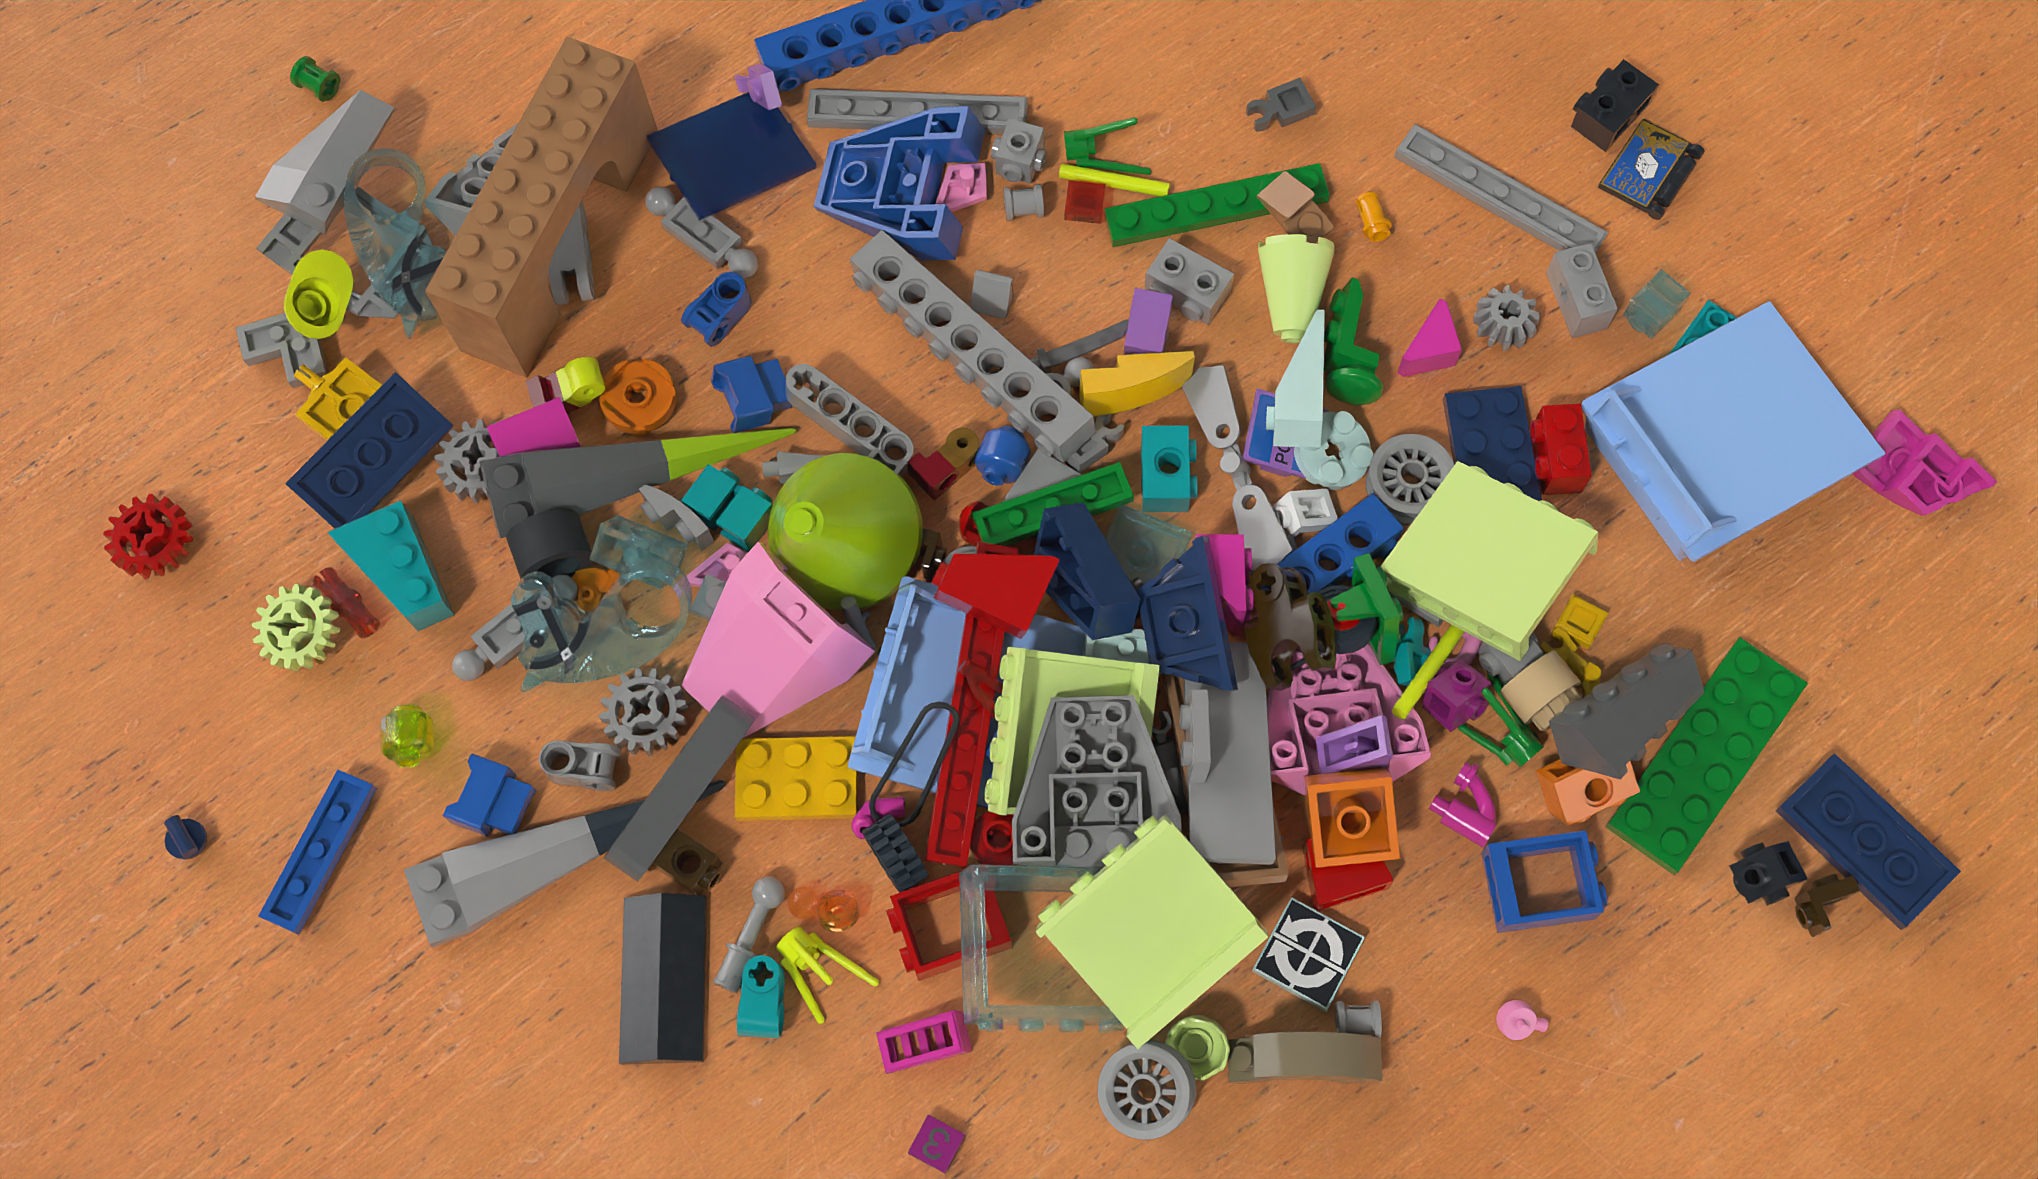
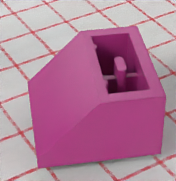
(1232, 571)

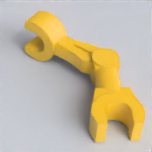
(1587, 672)

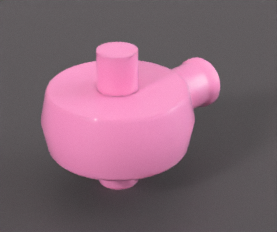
(1518, 1020)

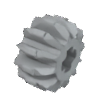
(1511, 305)

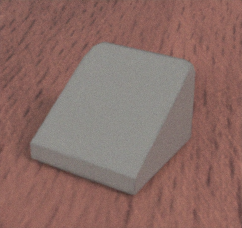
(991, 294)

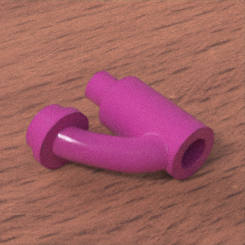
(1464, 820)

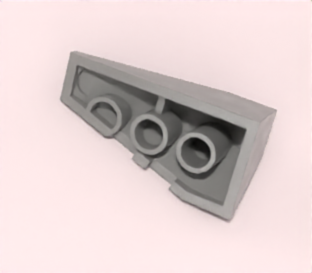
(457, 192)

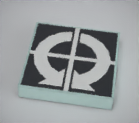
(1308, 954)

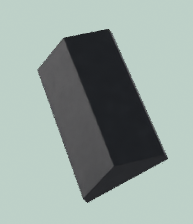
(663, 979)

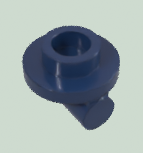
(184, 837)

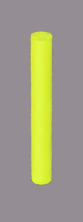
(1114, 180)
(1427, 672)

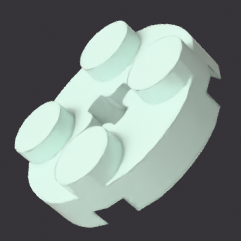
(1354, 453)

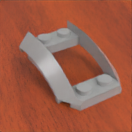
(292, 239)

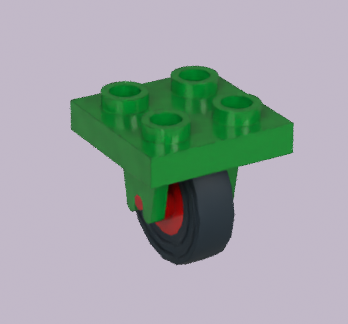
(1365, 612)

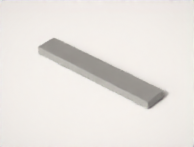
(875, 108)
(1496, 191)

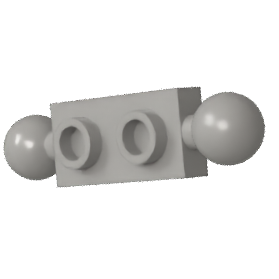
(705, 237)
(501, 637)

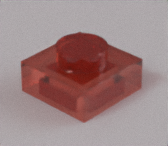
(1084, 202)

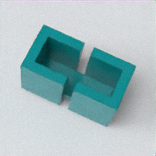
(725, 504)

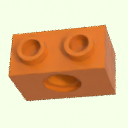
(1571, 802)

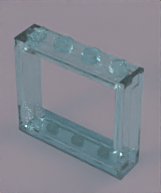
(974, 956)

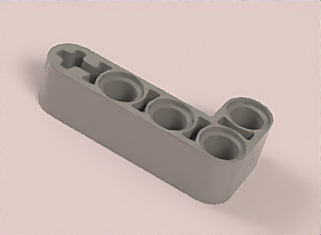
(843, 424)

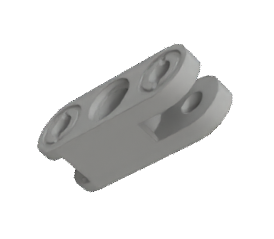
(573, 257)

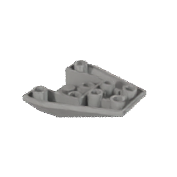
(1088, 784)

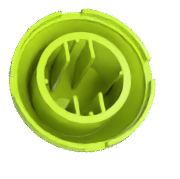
(846, 529)

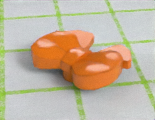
(591, 585)

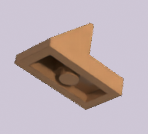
(1294, 209)

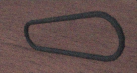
(925, 710)

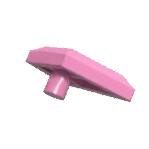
(963, 186)
(717, 565)

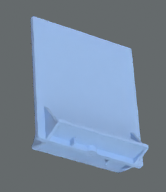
(1727, 433)
(920, 669)

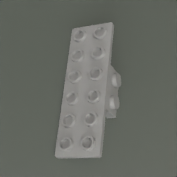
(1229, 767)

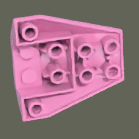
(771, 644)
(1329, 702)

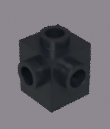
(1767, 872)

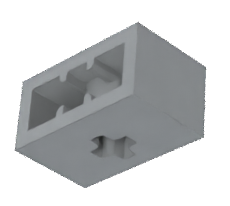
(1581, 290)

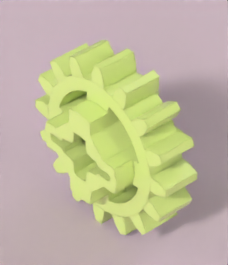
(299, 644)

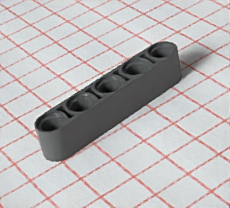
(679, 788)

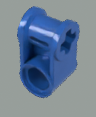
(714, 314)

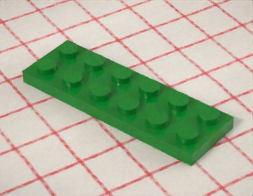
(1707, 756)

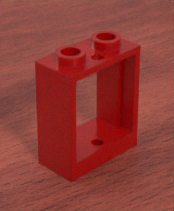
(927, 893)

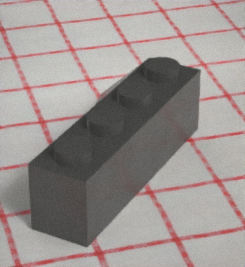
(1627, 711)

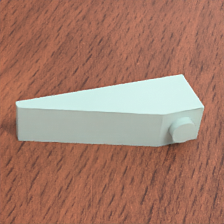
(1299, 395)

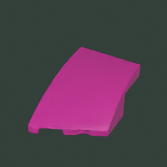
(534, 430)
(1920, 468)

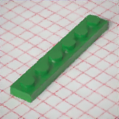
(1202, 207)

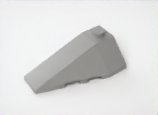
(313, 174)

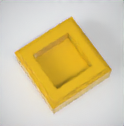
(1581, 621)

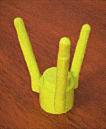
(801, 951)

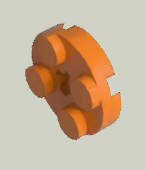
(642, 416)

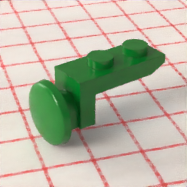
(1350, 366)

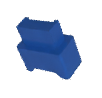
(751, 391)
(490, 799)

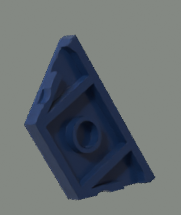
(1187, 621)

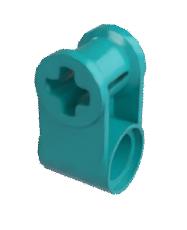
(760, 1006)

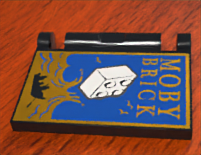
(1651, 169)

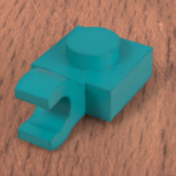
(1410, 651)

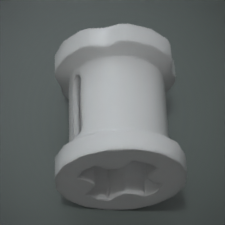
(1023, 202)
(1358, 1019)

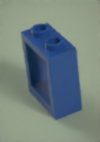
(1501, 887)

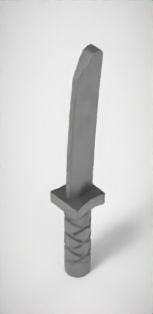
(1077, 348)

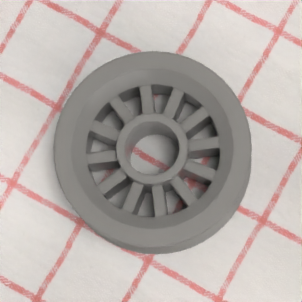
(1400, 447)
(1114, 1108)

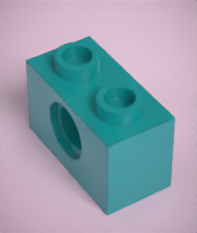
(1167, 491)

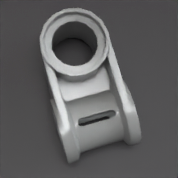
(589, 764)

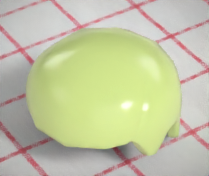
(1201, 1043)

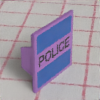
(1259, 441)

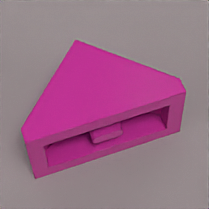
(1434, 345)

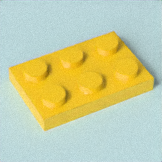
(795, 779)

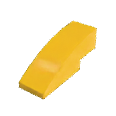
(1134, 381)

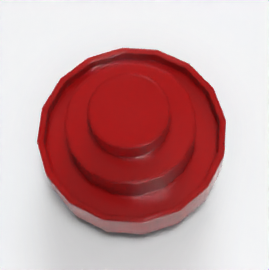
(993, 839)

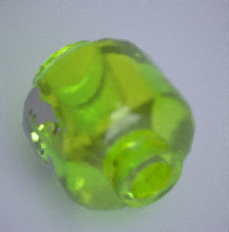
(407, 735)

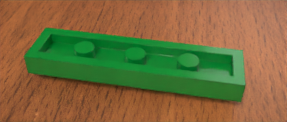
(1022, 516)

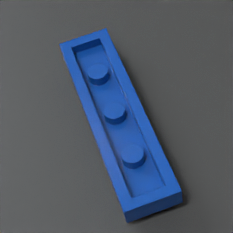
(318, 852)

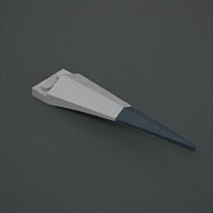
(490, 877)

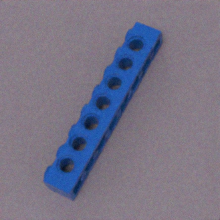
(870, 16)

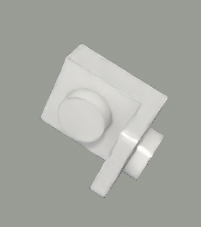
(1305, 511)

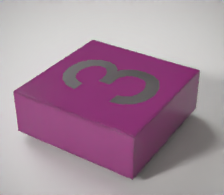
(936, 1144)

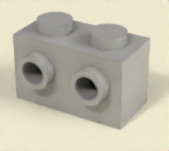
(1195, 282)

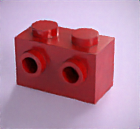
(1561, 449)

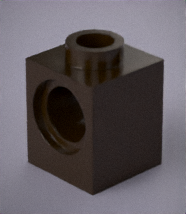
(677, 851)

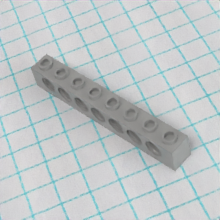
(886, 258)

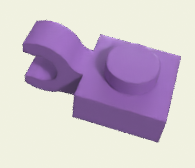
(760, 85)

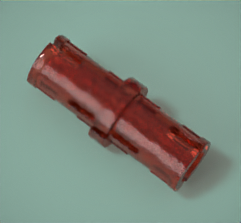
(346, 602)

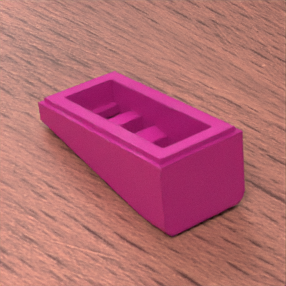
(958, 1032)

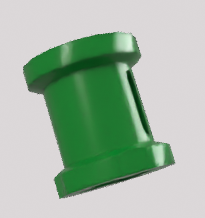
(315, 78)

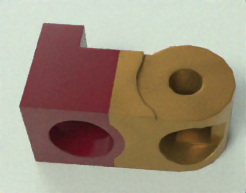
(946, 464)

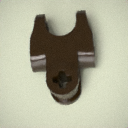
(1285, 621)

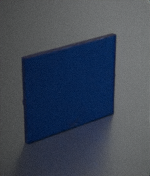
(730, 154)

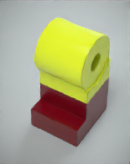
(574, 384)

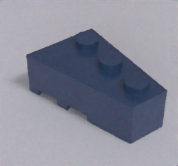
(1088, 576)

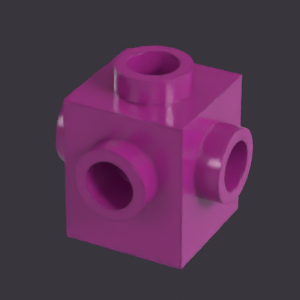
(1456, 695)

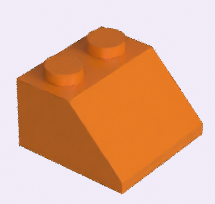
(1352, 817)

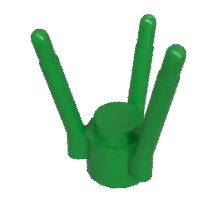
(1081, 143)
(1520, 743)

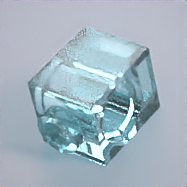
(1656, 304)

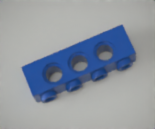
(1367, 521)

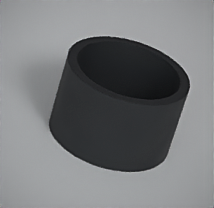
(550, 544)

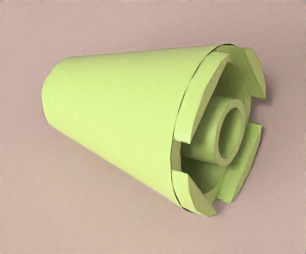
(1294, 281)

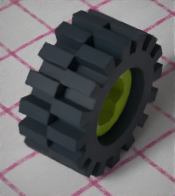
(895, 853)

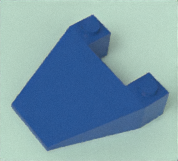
(893, 178)

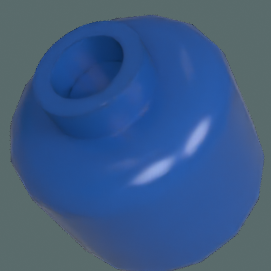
(1002, 455)

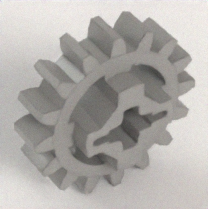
(461, 454)
(651, 698)

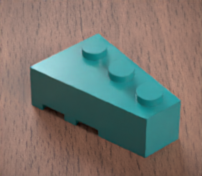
(397, 562)

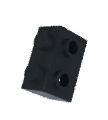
(1613, 105)

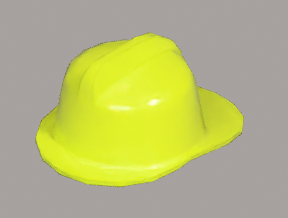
(318, 294)

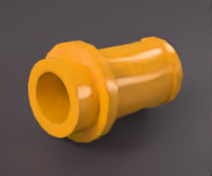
(1375, 224)

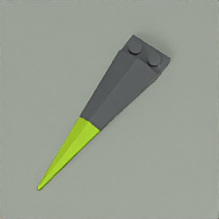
(601, 474)

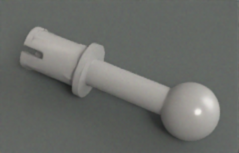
(767, 895)

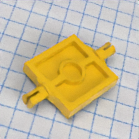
(334, 396)

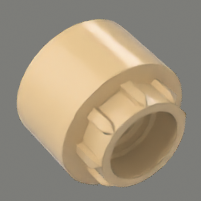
(1542, 690)

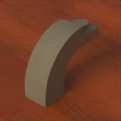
(1305, 1056)

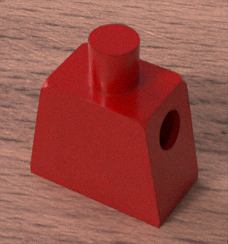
(1343, 883)

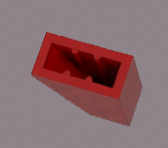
(996, 587)

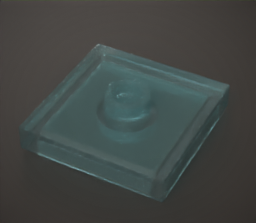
(1145, 543)

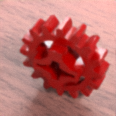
(148, 536)

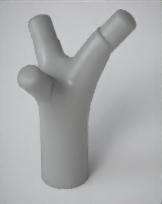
(856, 618)

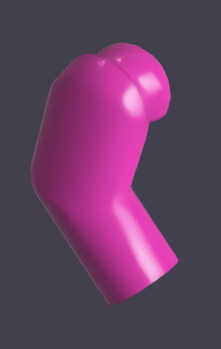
(884, 806)

